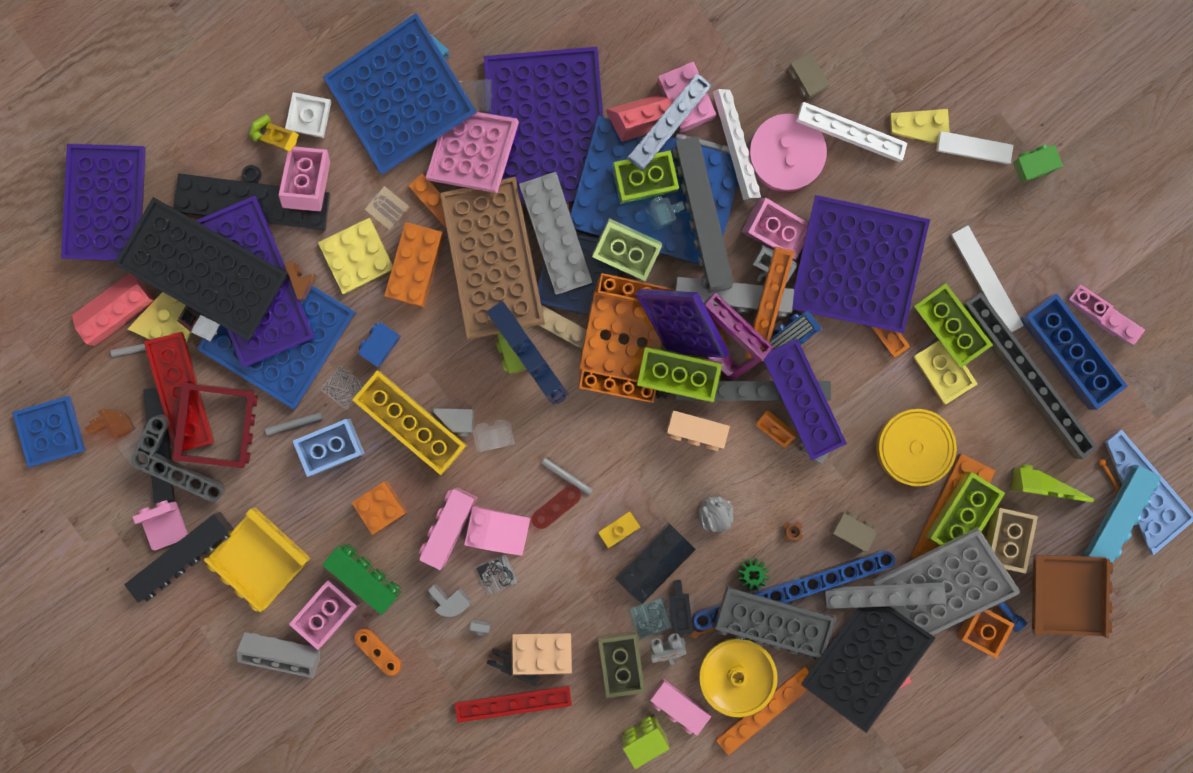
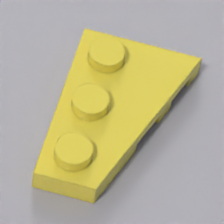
(920, 124)

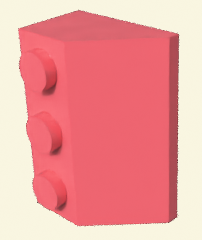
(637, 117)

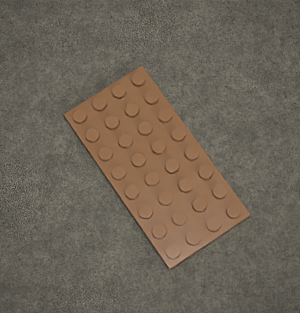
(491, 256)

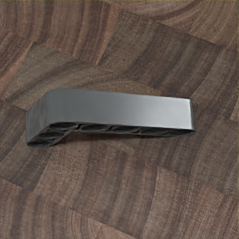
(171, 466)

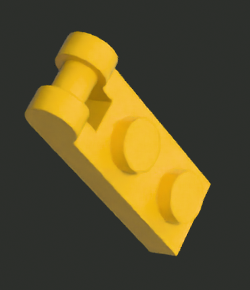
(279, 137)

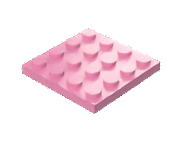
(474, 152)

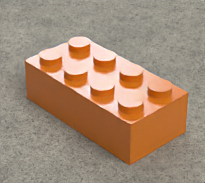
(414, 265)

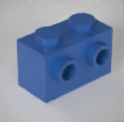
(379, 344)

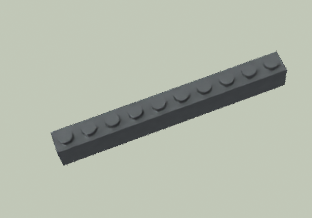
(1030, 378)

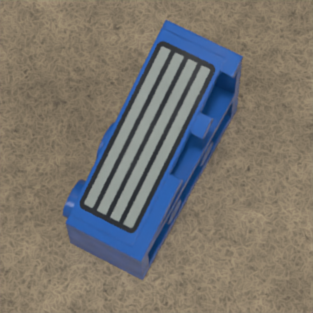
(801, 327)

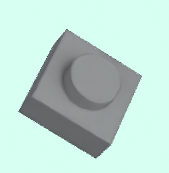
(480, 627)

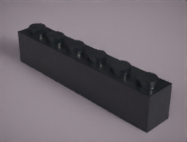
(178, 557)

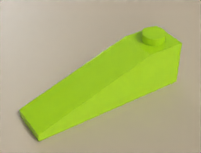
(1037, 482)

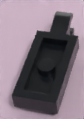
(680, 610)

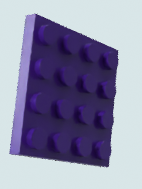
(682, 322)

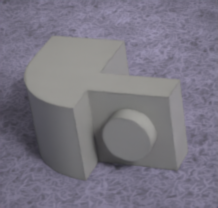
(449, 606)

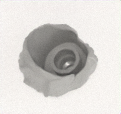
(715, 514)

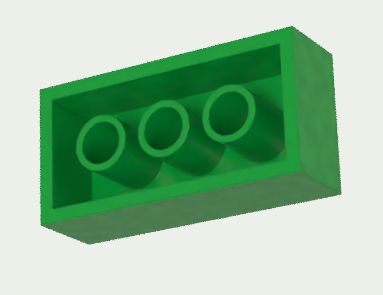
(362, 578)

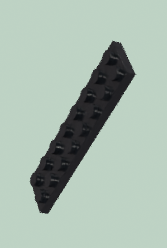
(208, 195)

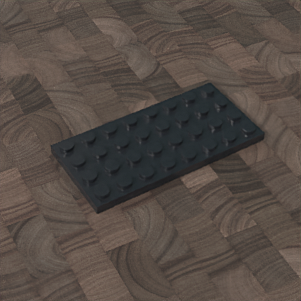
(201, 269)

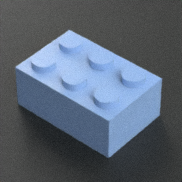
(328, 447)

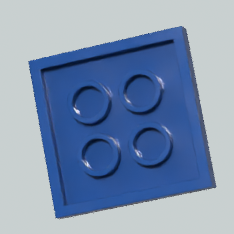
(49, 431)

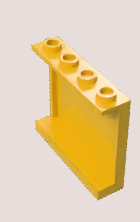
(257, 560)

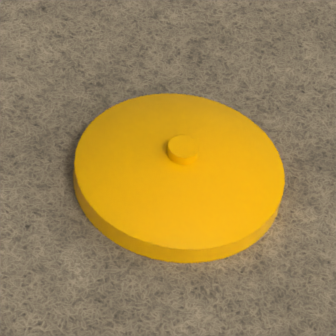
(738, 677)

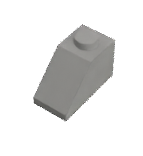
(457, 420)

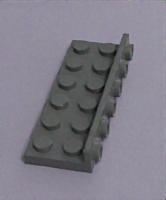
(773, 623)

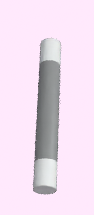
(715, 146)

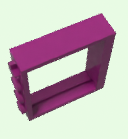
(741, 332)

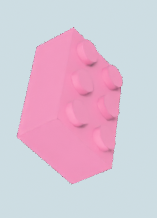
(674, 83)
(304, 179)
(324, 613)

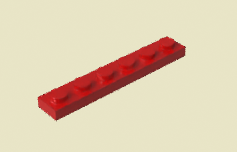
(513, 704)

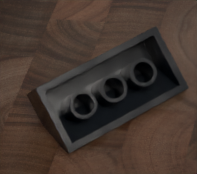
(655, 563)

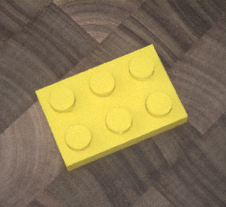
(944, 373)

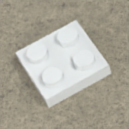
(308, 115)

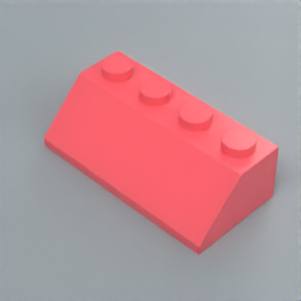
(112, 309)

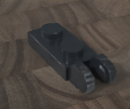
(507, 667)

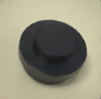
(251, 174)

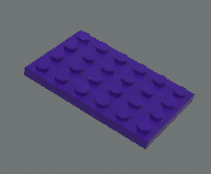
(101, 199)

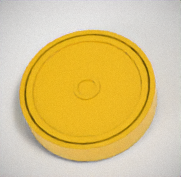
(916, 447)

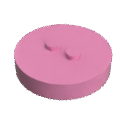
(787, 153)

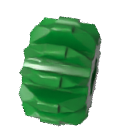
(753, 581)

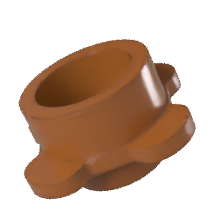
(793, 536)

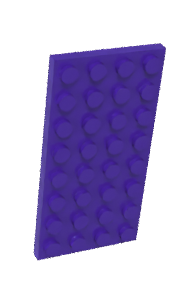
(286, 320)

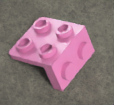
(162, 524)

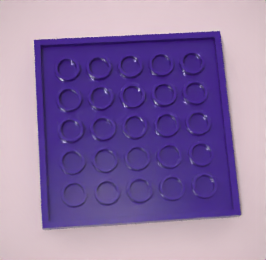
(859, 263)

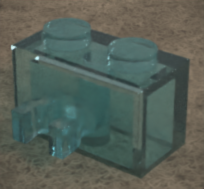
(662, 213)

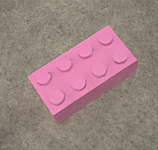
(448, 528)

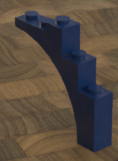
(527, 353)

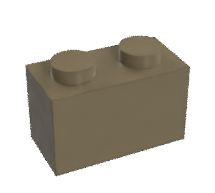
(808, 76)
(853, 531)

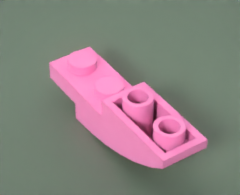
(1105, 316)

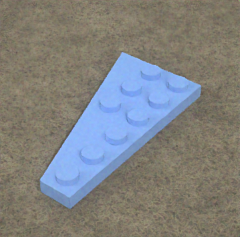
(1166, 512)

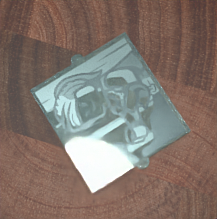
(650, 618)

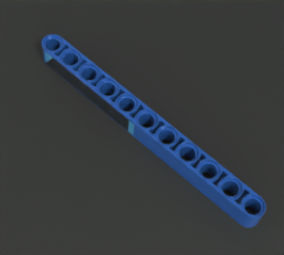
(821, 584)

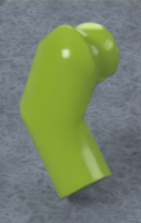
(256, 126)

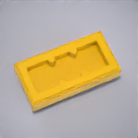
(619, 529)

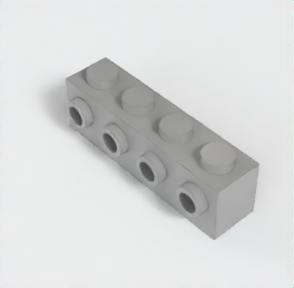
(278, 655)

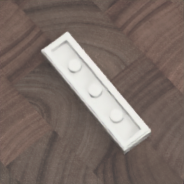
(974, 148)

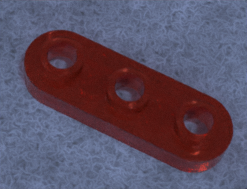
(547, 509)

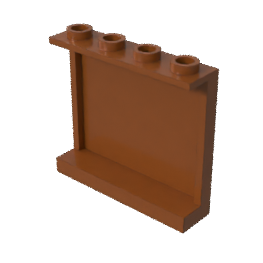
(1071, 595)

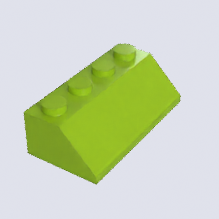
(953, 325)
(680, 373)

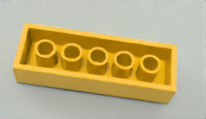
(410, 422)

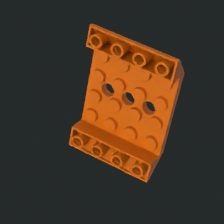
(608, 364)

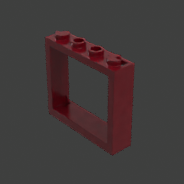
(182, 421)

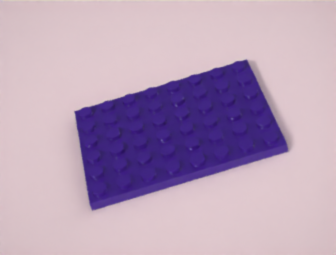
(557, 110)

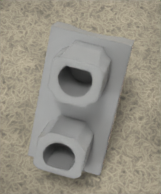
(669, 650)

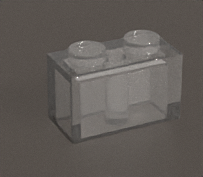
(493, 436)

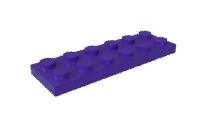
(804, 399)

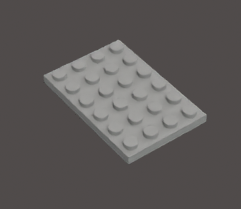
(971, 578)

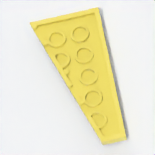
(160, 319)

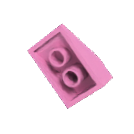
(775, 226)
(497, 531)

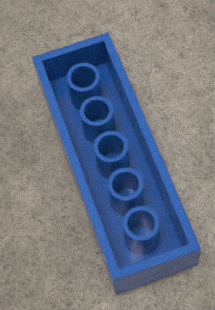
(1073, 352)

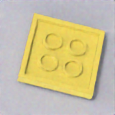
(356, 256)

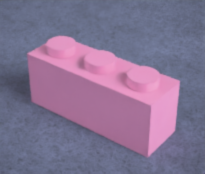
(679, 707)

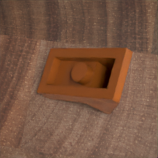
(301, 285)

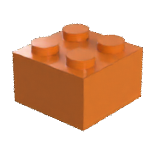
(379, 507)
(986, 632)

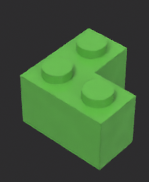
(1037, 163)

